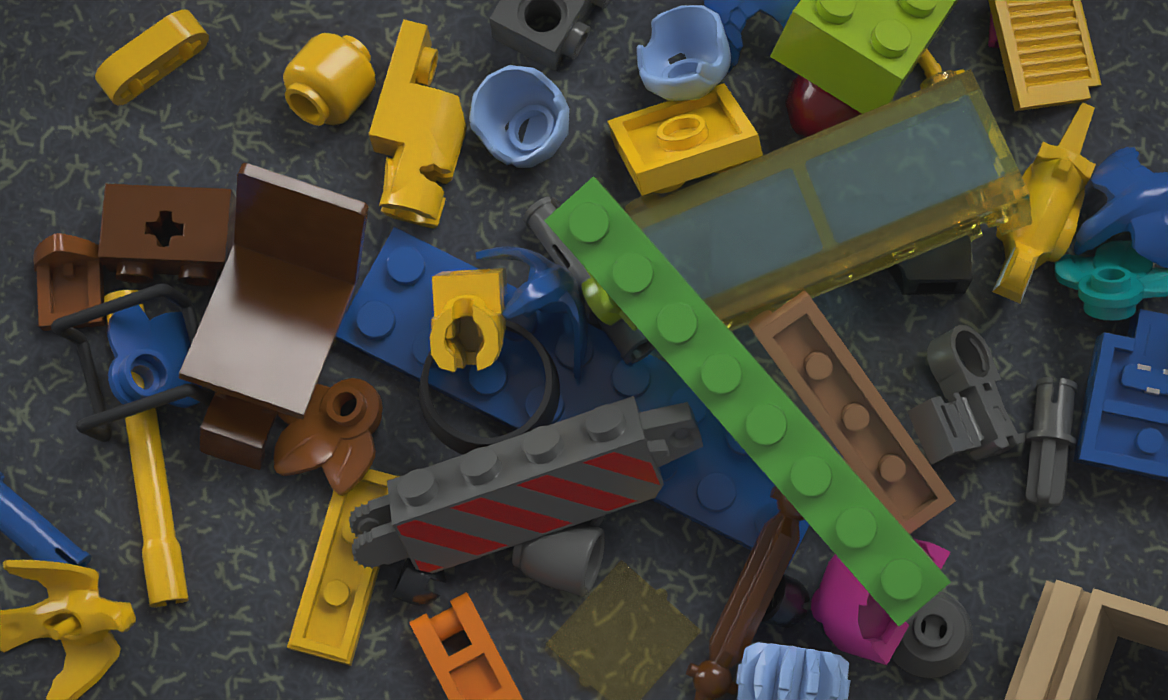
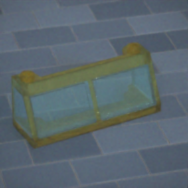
(842, 202)

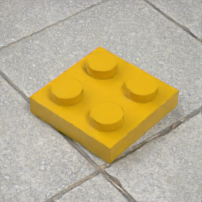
(684, 140)

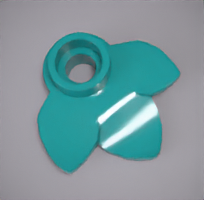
(1112, 280)

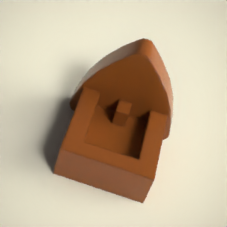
(67, 278)

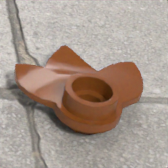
(330, 440)

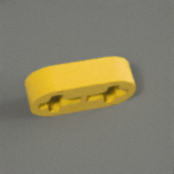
(151, 56)

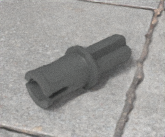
(1050, 443)

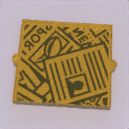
(623, 636)

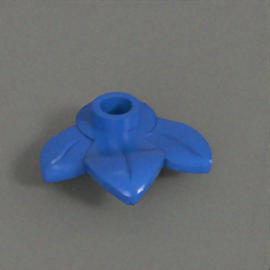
(150, 349)

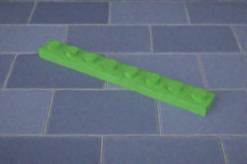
(747, 402)

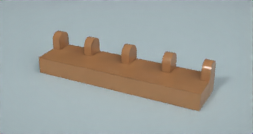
(851, 410)

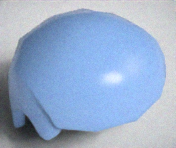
(688, 31)
(513, 97)

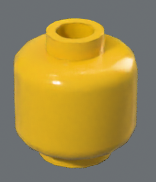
(329, 79)

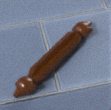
(748, 601)

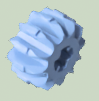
(791, 674)

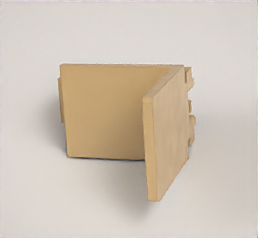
(1075, 640)

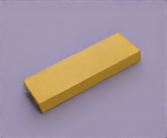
(336, 586)

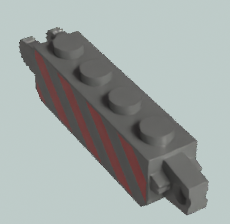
(523, 486)

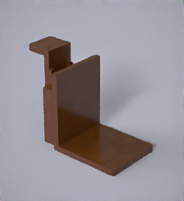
(274, 309)

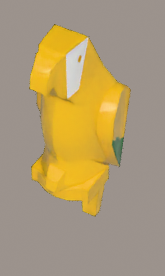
(1056, 199)

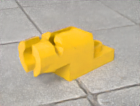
(418, 129)
(468, 317)

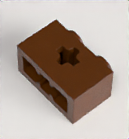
(142, 213)

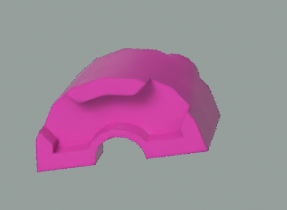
(854, 617)

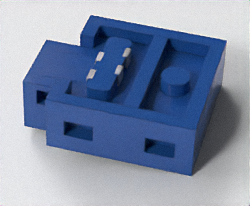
(1127, 400)

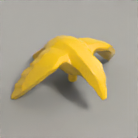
(71, 615)

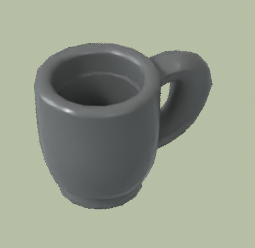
(564, 558)

